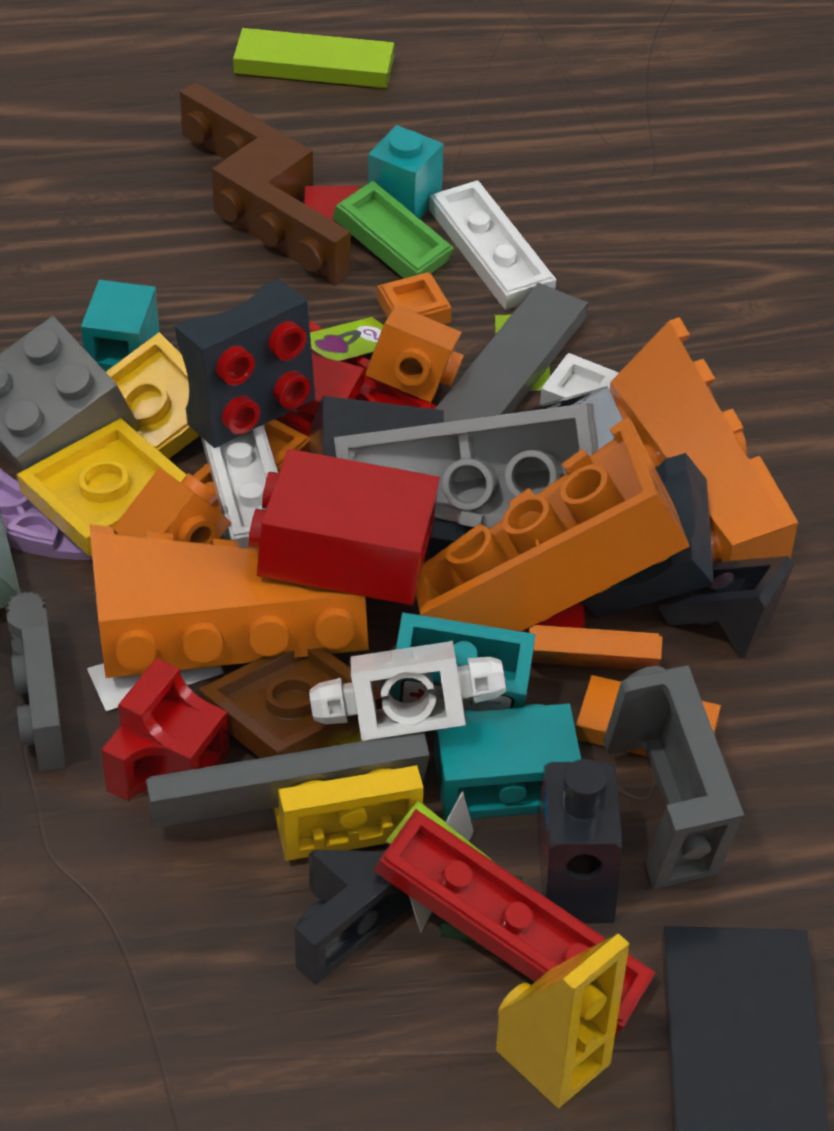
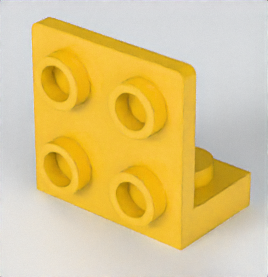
(345, 810)

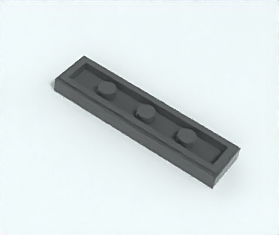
(516, 355)
(255, 782)

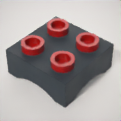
(247, 363)
(681, 572)

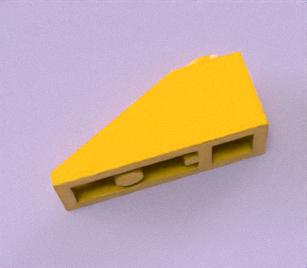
(566, 1021)

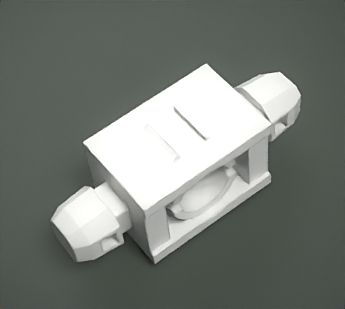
(335, 701)

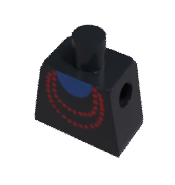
(579, 817)

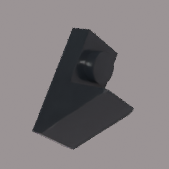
(740, 599)
(350, 911)

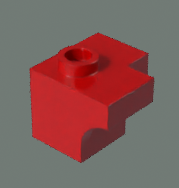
(162, 732)

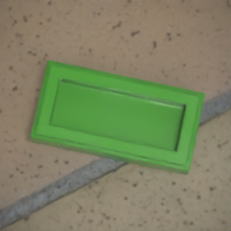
(392, 231)

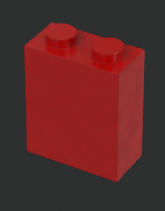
(345, 526)

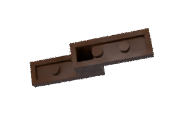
(264, 183)

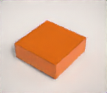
(416, 294)

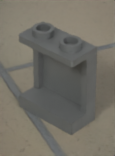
(702, 811)

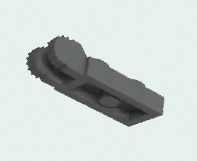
(35, 676)

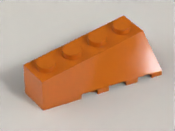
(678, 415)
(558, 545)
(208, 606)

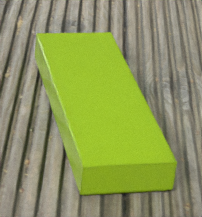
(313, 58)

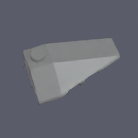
(482, 458)

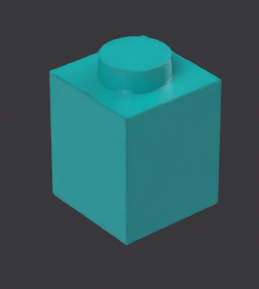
(407, 168)
(118, 321)

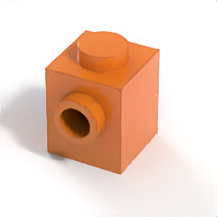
(415, 354)
(175, 509)

